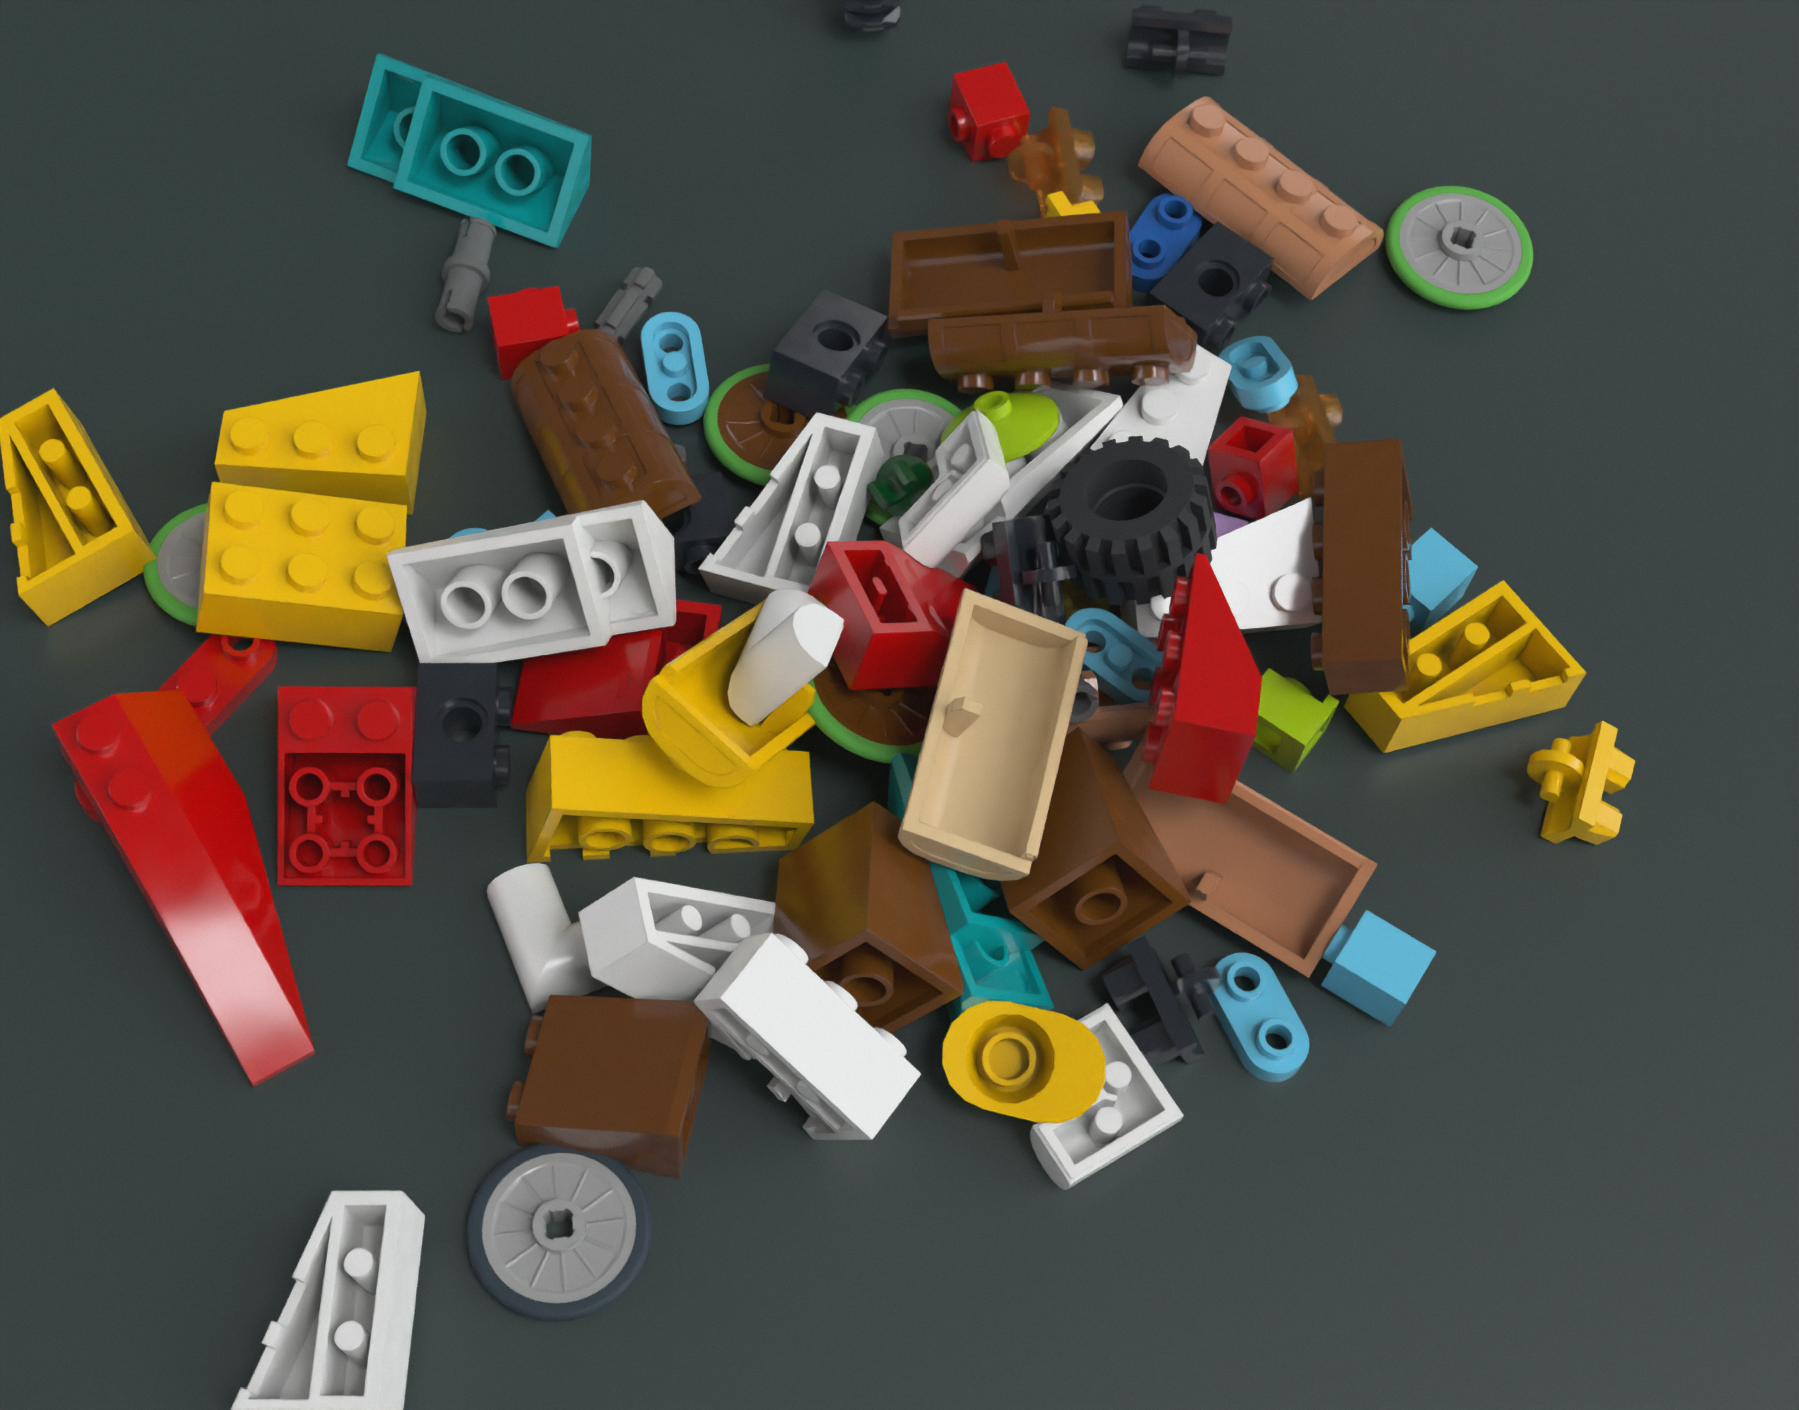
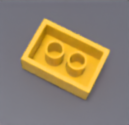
(300, 567)

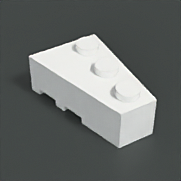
(1176, 411)
(812, 498)
(1262, 573)
(667, 937)
(807, 1038)
(349, 1313)

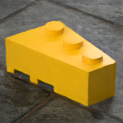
(331, 442)
(67, 512)
(1472, 673)

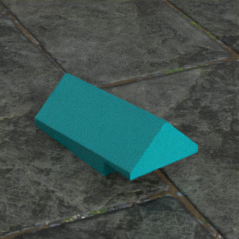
(471, 151)
(987, 939)

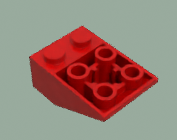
(892, 612)
(605, 685)
(1201, 693)
(346, 786)

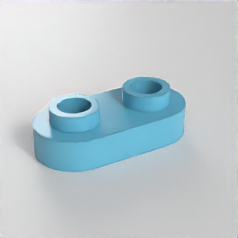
(675, 372)
(1259, 374)
(1123, 657)
(1255, 1013)

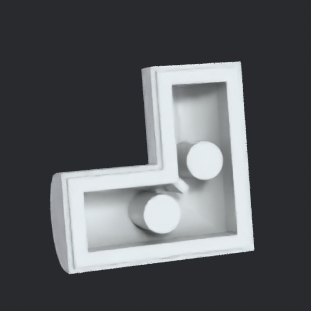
(968, 488)
(782, 653)
(539, 935)
(1126, 1115)

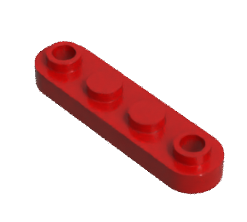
(215, 683)

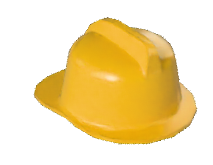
(1024, 1062)

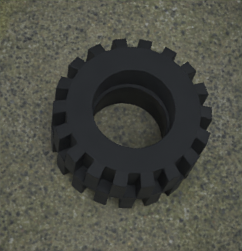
(1132, 518)

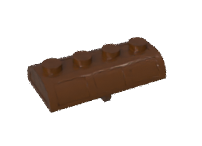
(1008, 268)
(1062, 345)
(599, 427)

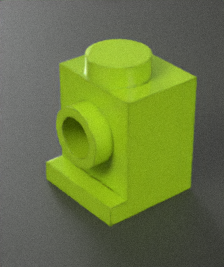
(1290, 720)

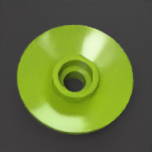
(1020, 419)

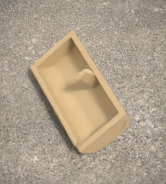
(993, 740)

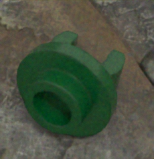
(901, 483)

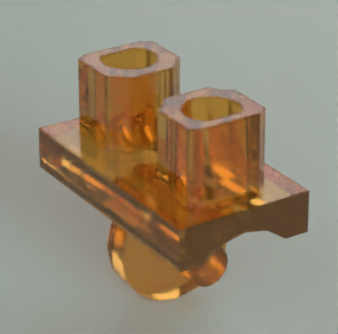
(1053, 161)
(1313, 420)

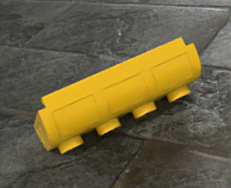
(692, 716)

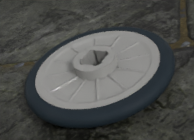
(562, 1275)

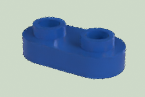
(1162, 238)

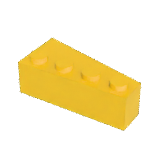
(630, 794)

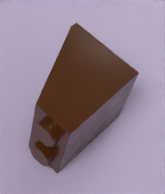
(1097, 864)
(869, 919)
(614, 1079)

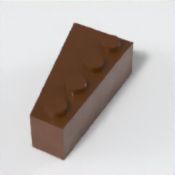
(1364, 567)

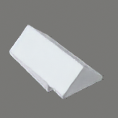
(1082, 421)
(538, 586)

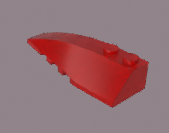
(196, 864)

